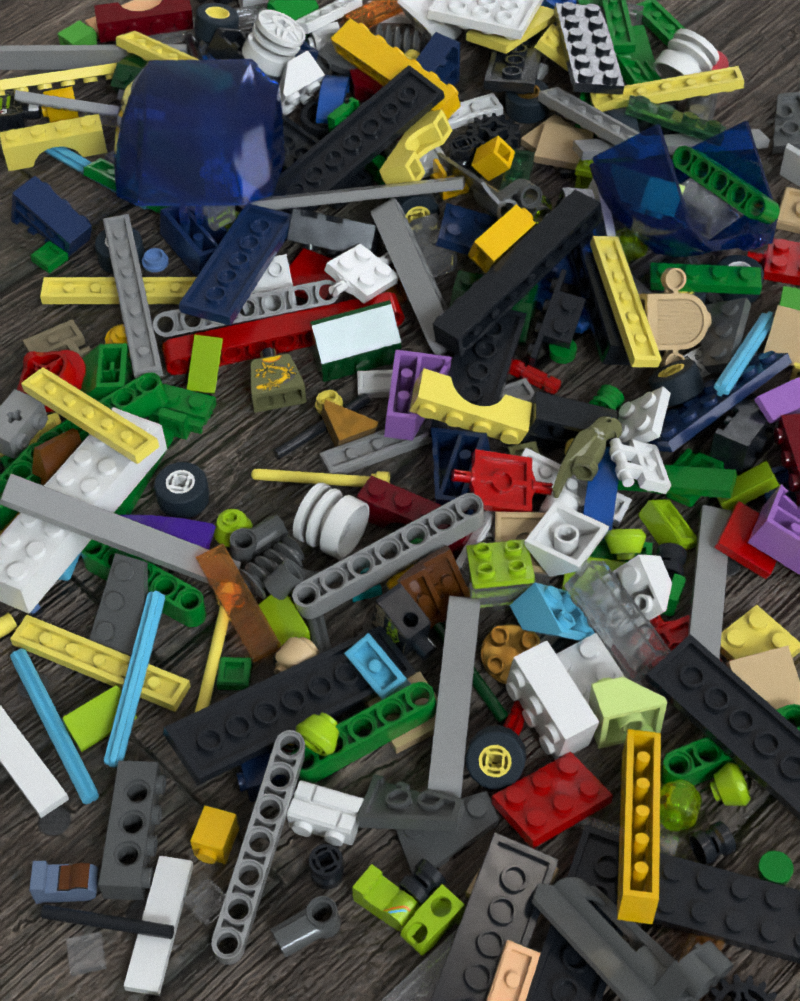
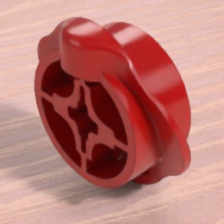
(63, 363)

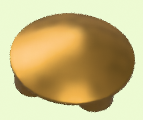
(502, 645)

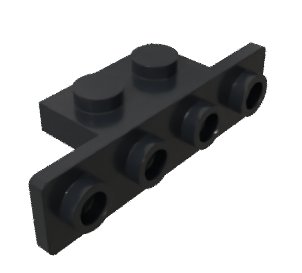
(560, 319)

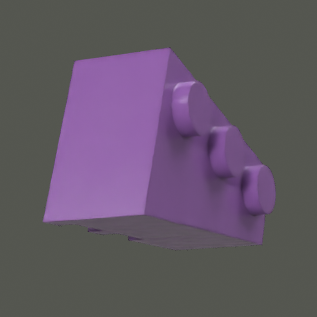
(406, 370)
(779, 530)

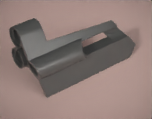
(497, 201)
(634, 969)

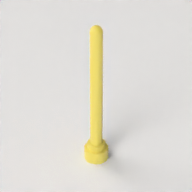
(314, 478)
(213, 659)

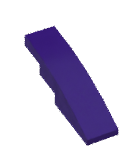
(193, 531)

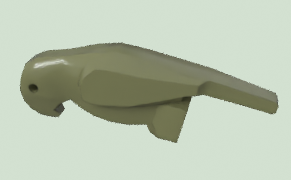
(586, 452)

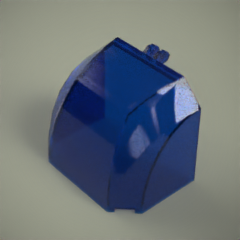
(199, 135)
(645, 192)

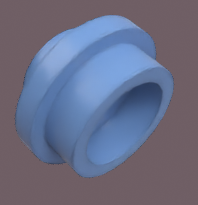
(155, 260)

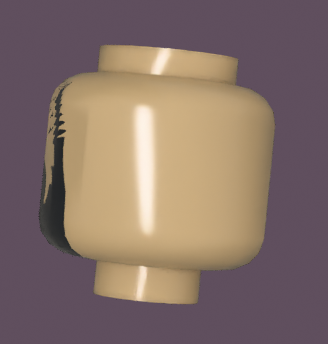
(293, 652)

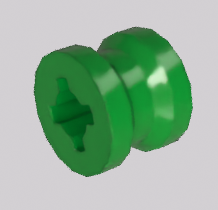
(608, 397)

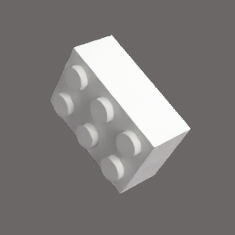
(551, 701)

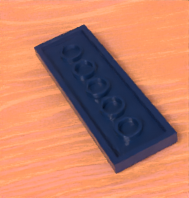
(463, 226)
(237, 265)
(706, 407)

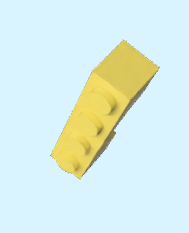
(419, 139)
(25, 144)
(438, 399)

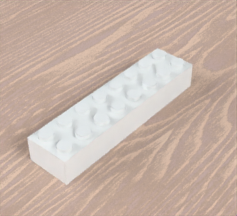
(39, 552)

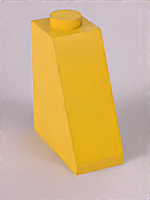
(501, 237)

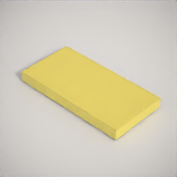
(543, 18)

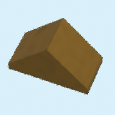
(346, 424)

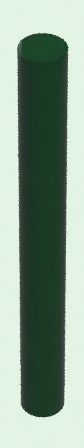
(479, 684)

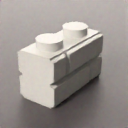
(324, 813)

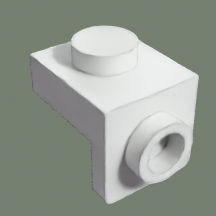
(322, 35)

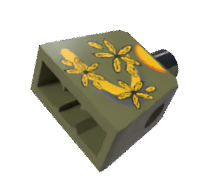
(275, 382)

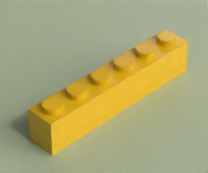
(383, 62)
(639, 827)

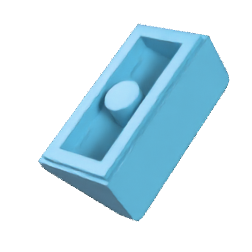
(376, 667)

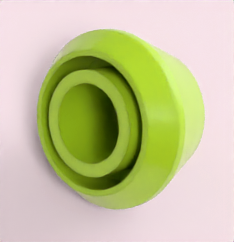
(227, 523)
(625, 542)
(319, 733)
(730, 786)

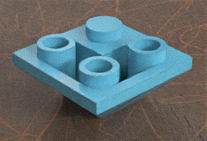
(550, 613)

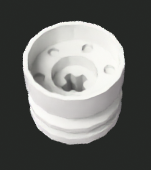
(273, 41)
(686, 55)
(331, 521)

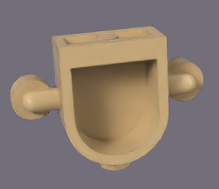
(675, 317)

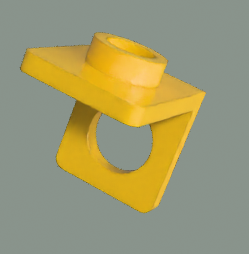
(439, 172)

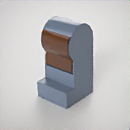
(63, 882)

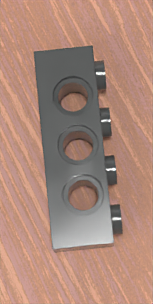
(131, 781)

